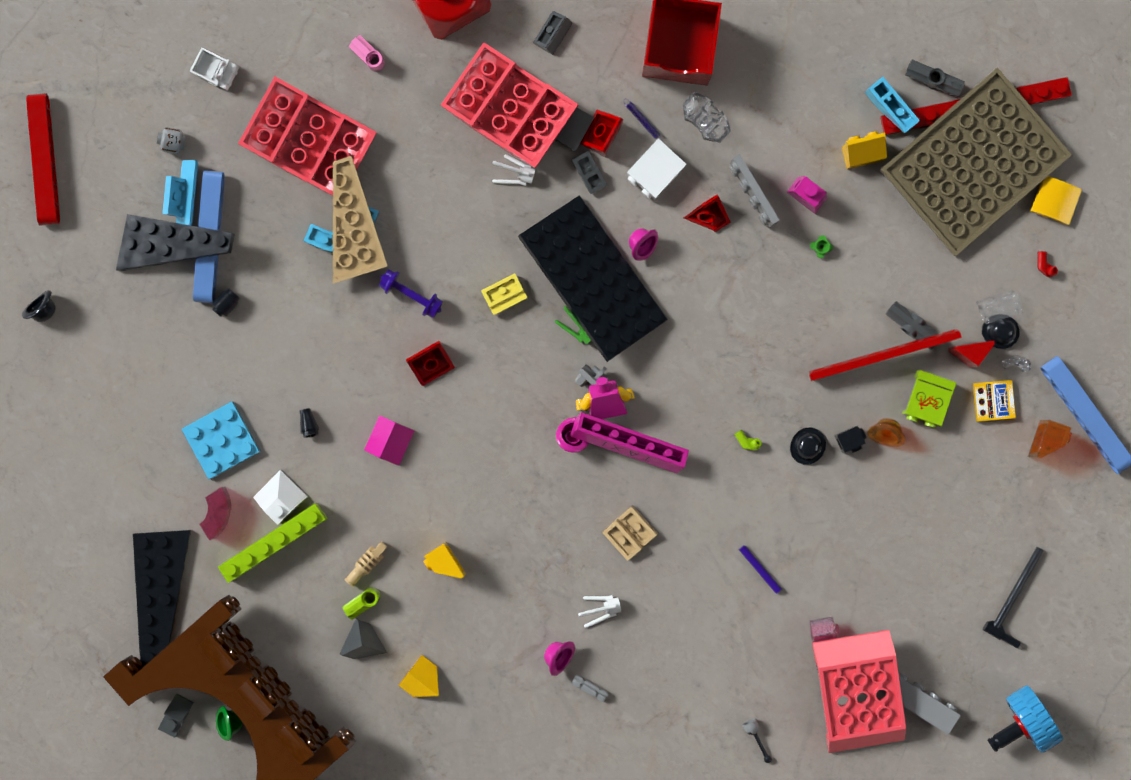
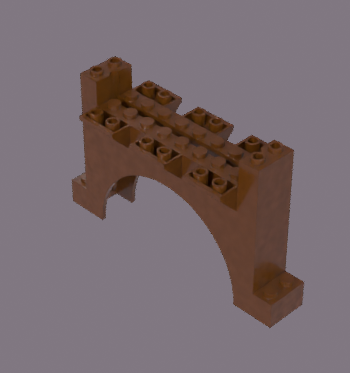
(219, 662)

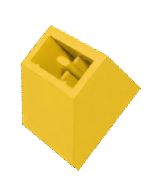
(864, 150)

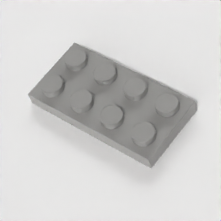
(750, 186)

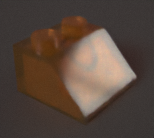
(1049, 438)

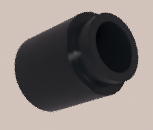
(225, 303)

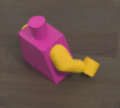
(605, 399)

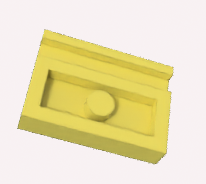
(504, 294)

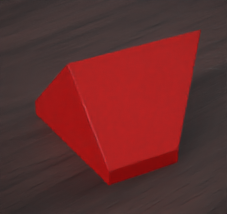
(710, 214)

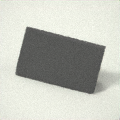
(553, 32)

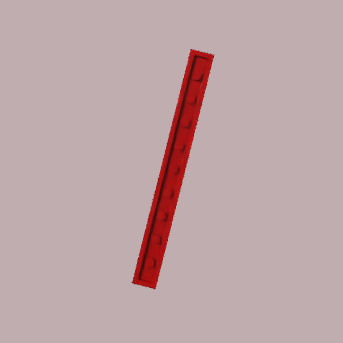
(1031, 93)

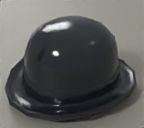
(41, 308)
(1003, 332)
(807, 446)

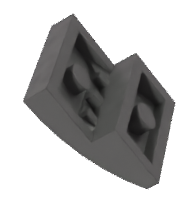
(574, 129)

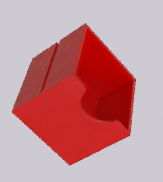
(682, 40)

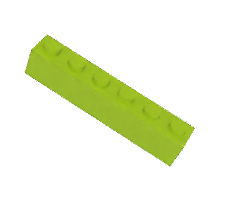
(272, 542)

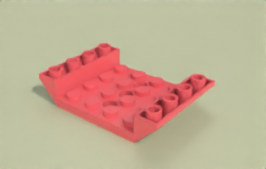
(854, 667)

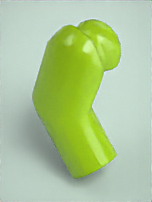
(748, 443)

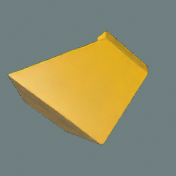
(421, 679)

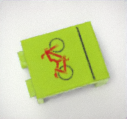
(929, 399)

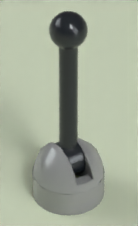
(751, 727)

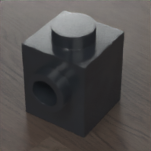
(851, 439)

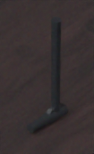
(994, 627)

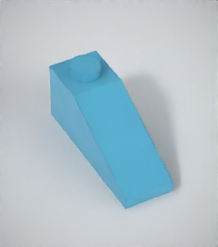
(891, 105)

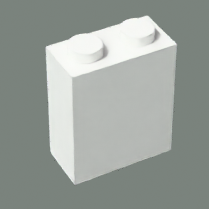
(655, 170)

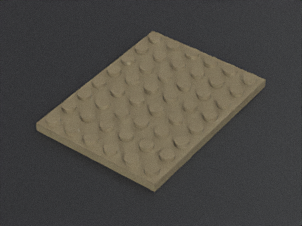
(975, 162)

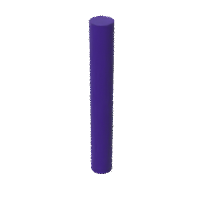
(760, 569)

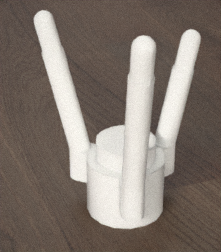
(525, 174)
(611, 607)

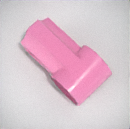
(366, 53)

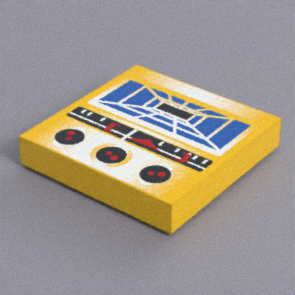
(994, 400)

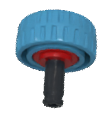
(1030, 720)

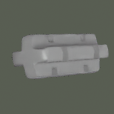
(590, 688)

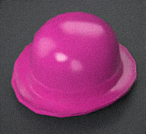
(643, 243)
(565, 440)
(558, 656)

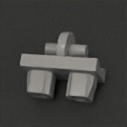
(590, 375)

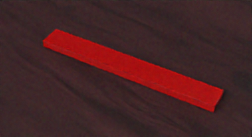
(885, 354)

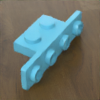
(180, 193)

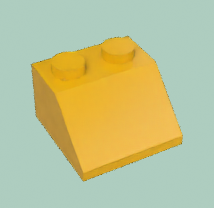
(444, 562)

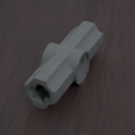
(946, 82)
(910, 322)

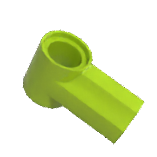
(360, 603)

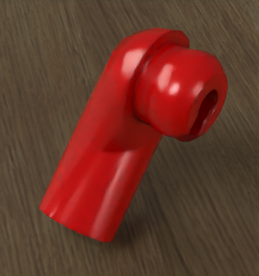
(1043, 266)

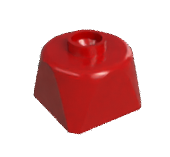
(449, 16)

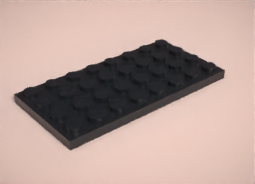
(592, 278)

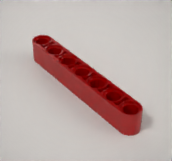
(43, 159)

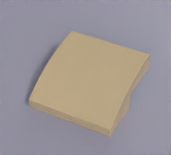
(630, 533)

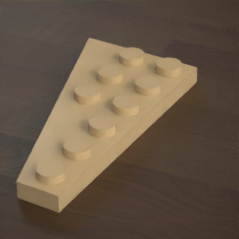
(354, 233)

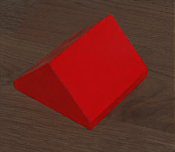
(601, 132)
(972, 354)
(430, 363)

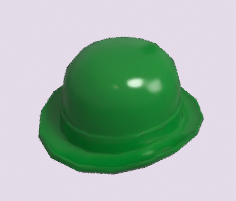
(227, 723)

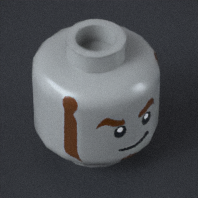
(171, 140)

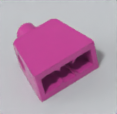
(808, 193)

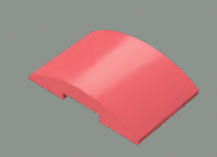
(509, 105)
(304, 135)

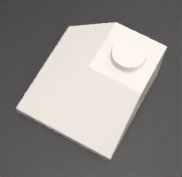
(280, 497)

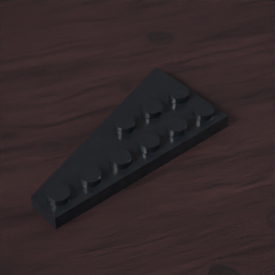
(164, 242)

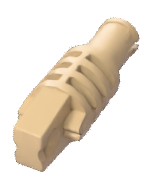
(366, 563)

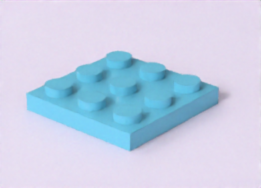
(220, 440)

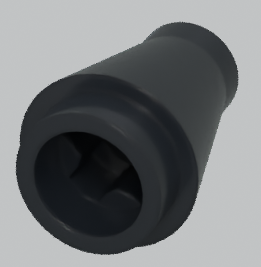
(308, 425)

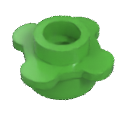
(821, 251)

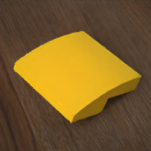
(1056, 200)

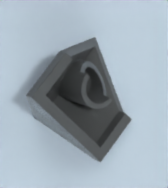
(362, 642)

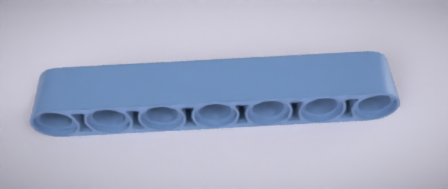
(209, 218)
(1087, 414)

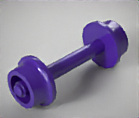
(389, 281)

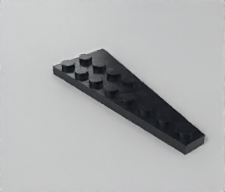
(158, 577)

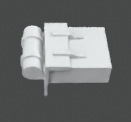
(214, 69)

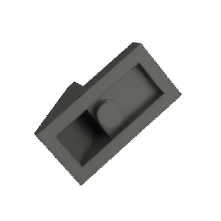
(175, 715)

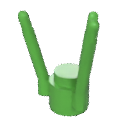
(583, 336)

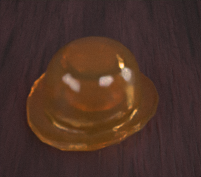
(887, 433)

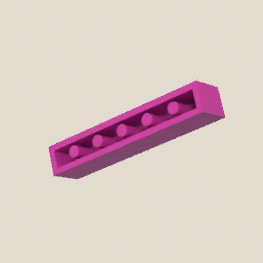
(629, 443)

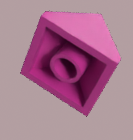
(389, 440)

